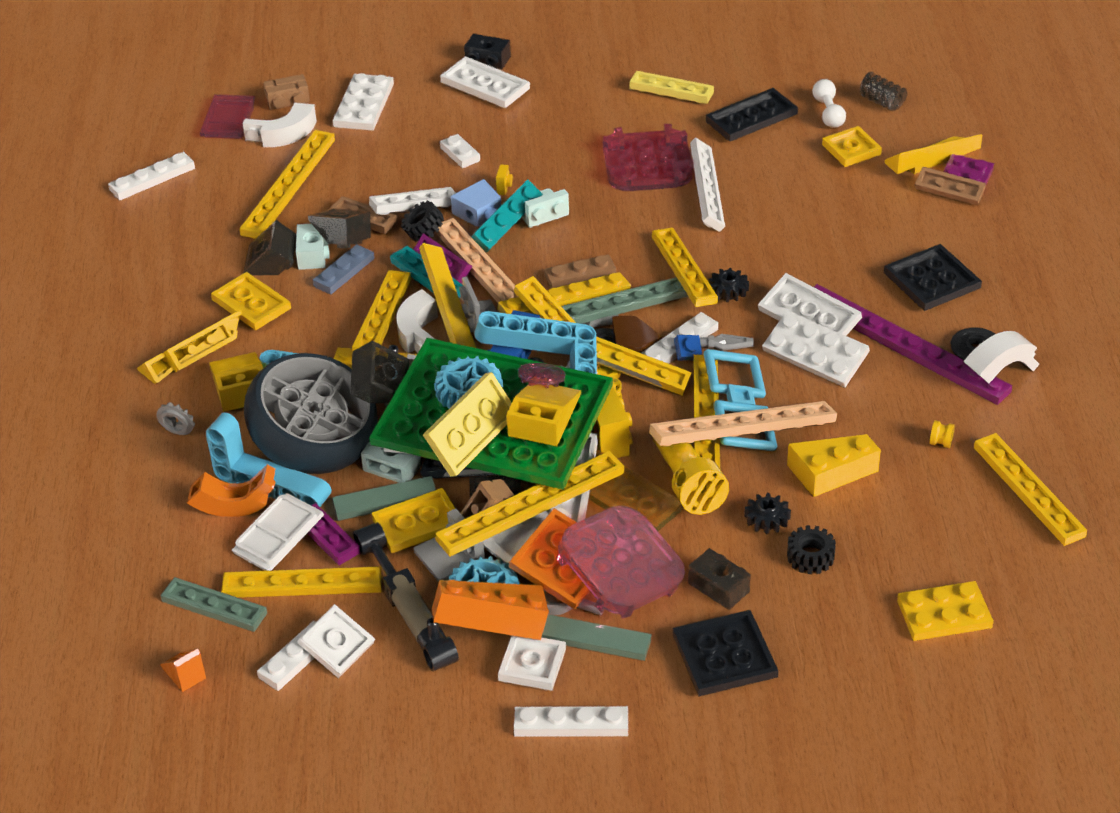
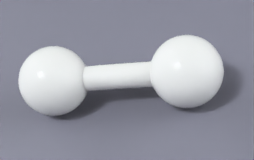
(833, 114)

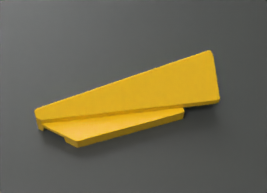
(933, 154)
(191, 349)

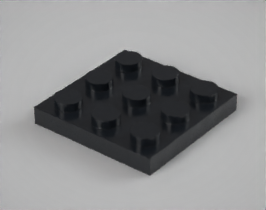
(932, 277)
(725, 653)

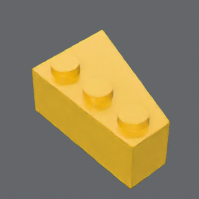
(833, 461)

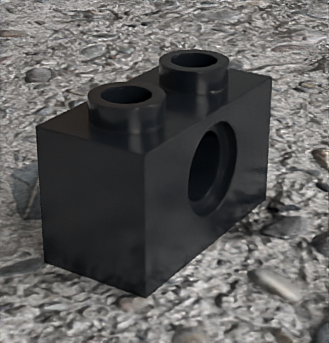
(488, 50)

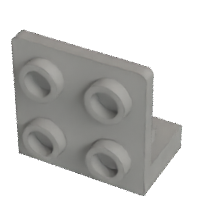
(471, 306)
(437, 559)

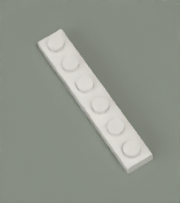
(707, 185)

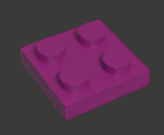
(969, 168)

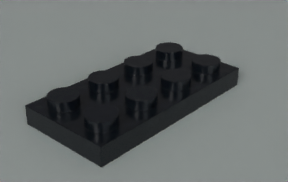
(751, 114)

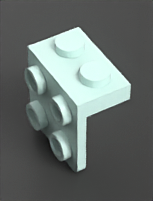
(547, 207)

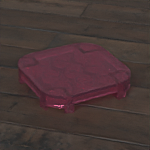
(647, 159)
(621, 560)

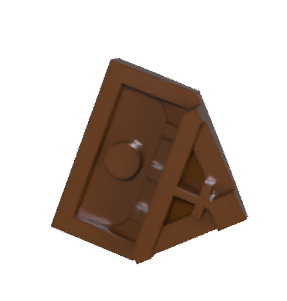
(633, 333)

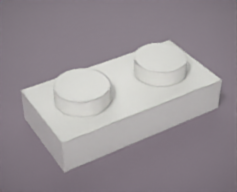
(460, 151)

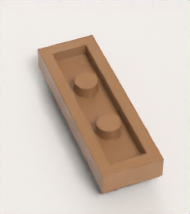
(950, 186)
(378, 222)
(579, 271)

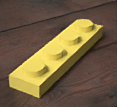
(671, 87)

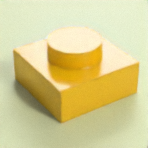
(503, 179)

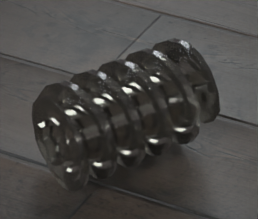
(883, 91)

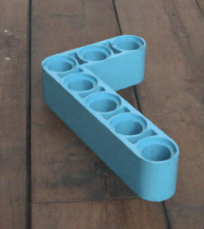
(540, 335)
(236, 467)

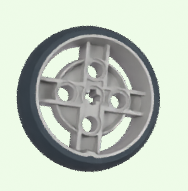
(310, 413)

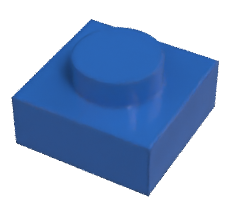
(687, 347)

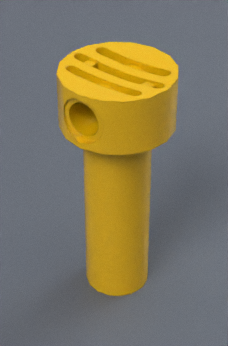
(696, 479)

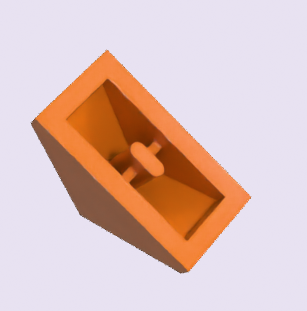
(185, 669)

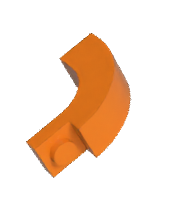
(232, 499)

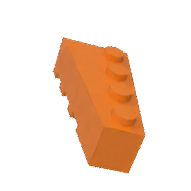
(492, 607)

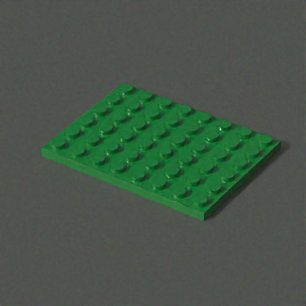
(417, 408)

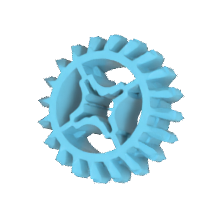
(460, 376)
(485, 571)

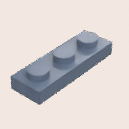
(343, 269)

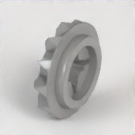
(166, 416)

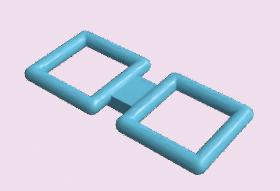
(739, 397)

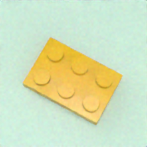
(254, 299)
(414, 519)
(944, 610)

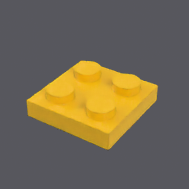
(851, 146)

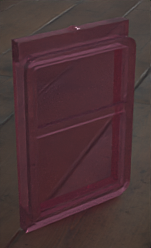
(227, 116)

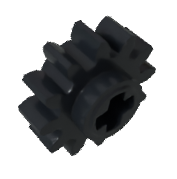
(729, 284)
(767, 513)

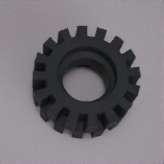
(422, 220)
(811, 560)

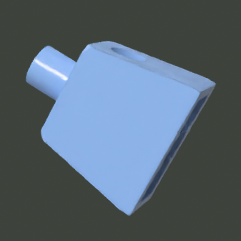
(476, 203)

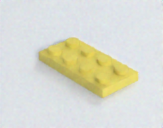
(469, 424)

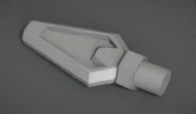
(726, 342)

